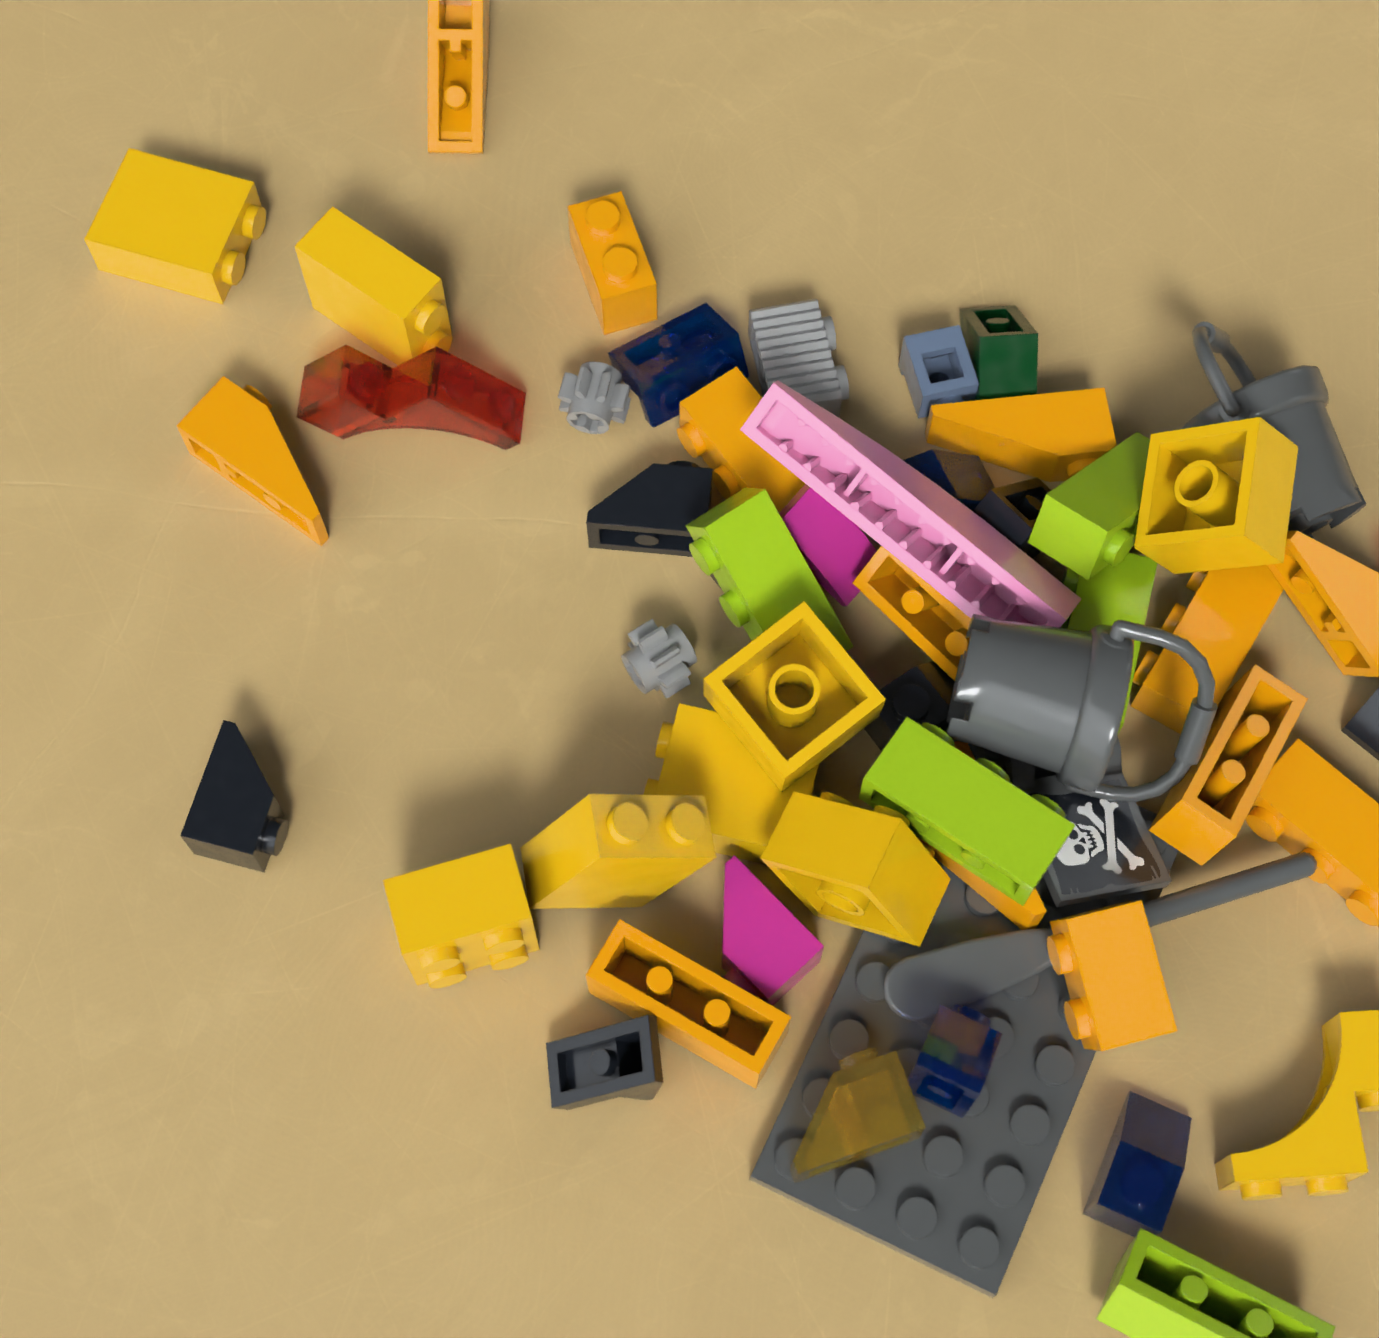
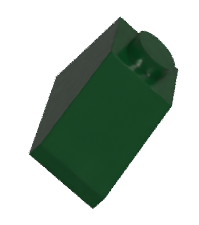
(1001, 351)

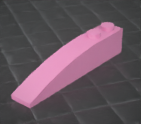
(907, 513)

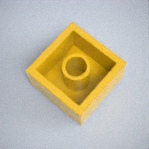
(1217, 496)
(793, 696)
(857, 866)
(462, 917)

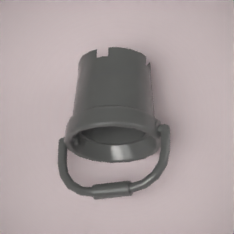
(1296, 407)
(1061, 698)

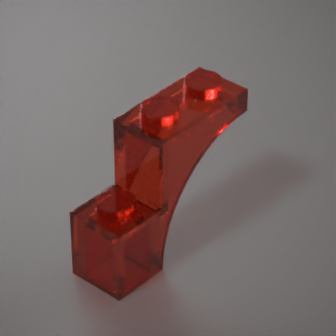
(432, 391)

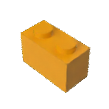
(612, 262)
(1110, 976)

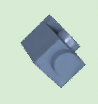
(937, 368)

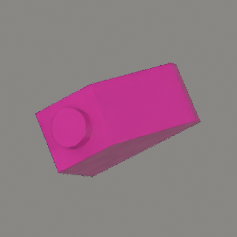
(761, 939)

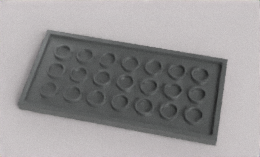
(969, 1180)

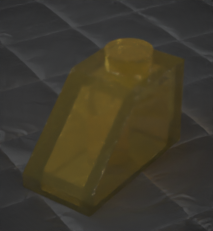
(859, 1115)

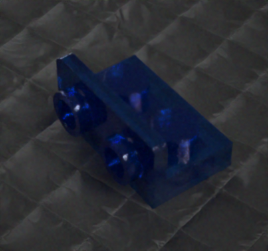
(678, 360)

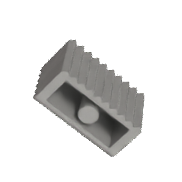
(795, 348)

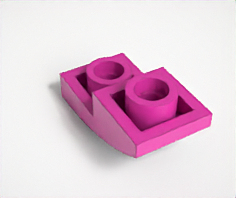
(829, 543)

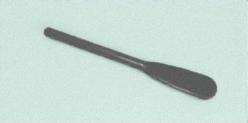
(995, 962)

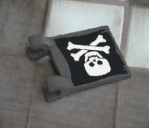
(1109, 846)

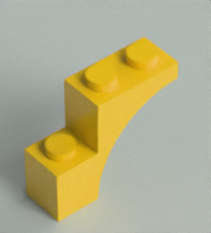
(1327, 1141)

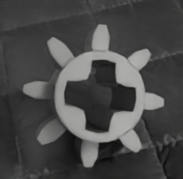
(594, 397)
(659, 658)

